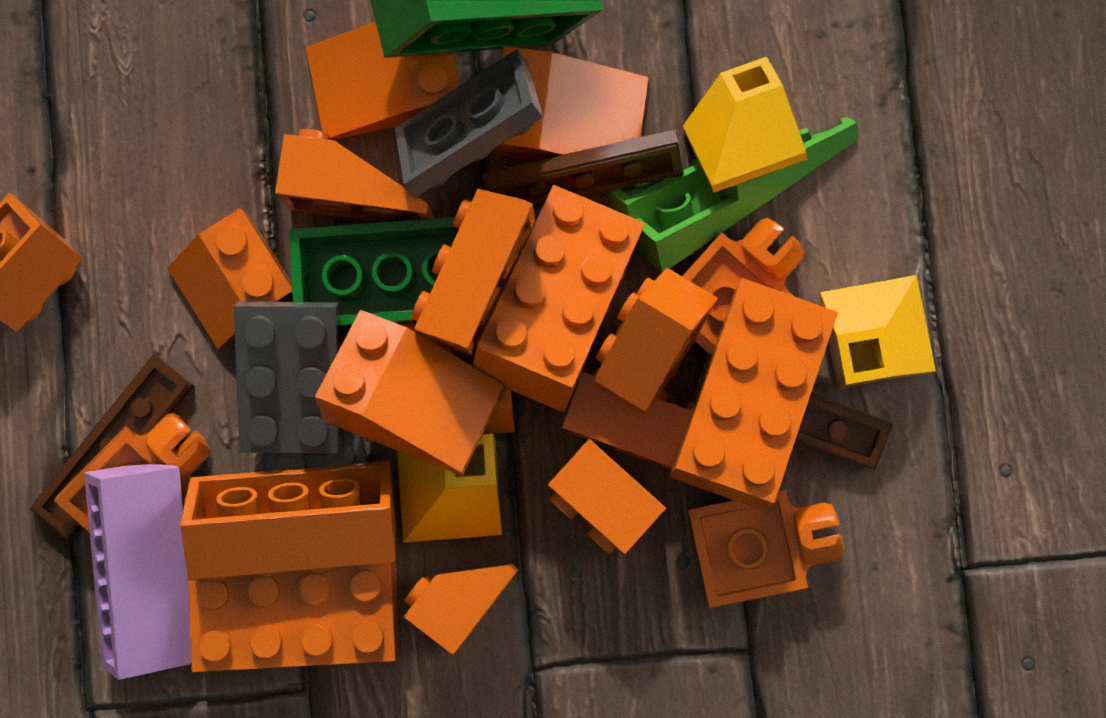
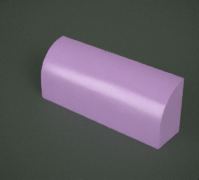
(139, 568)

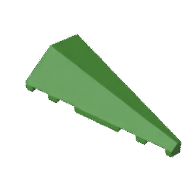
(686, 214)

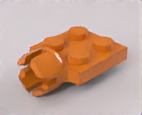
(728, 261)
(132, 449)
(761, 552)

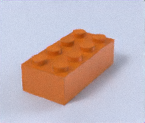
(557, 298)
(754, 395)
(289, 521)
(295, 619)

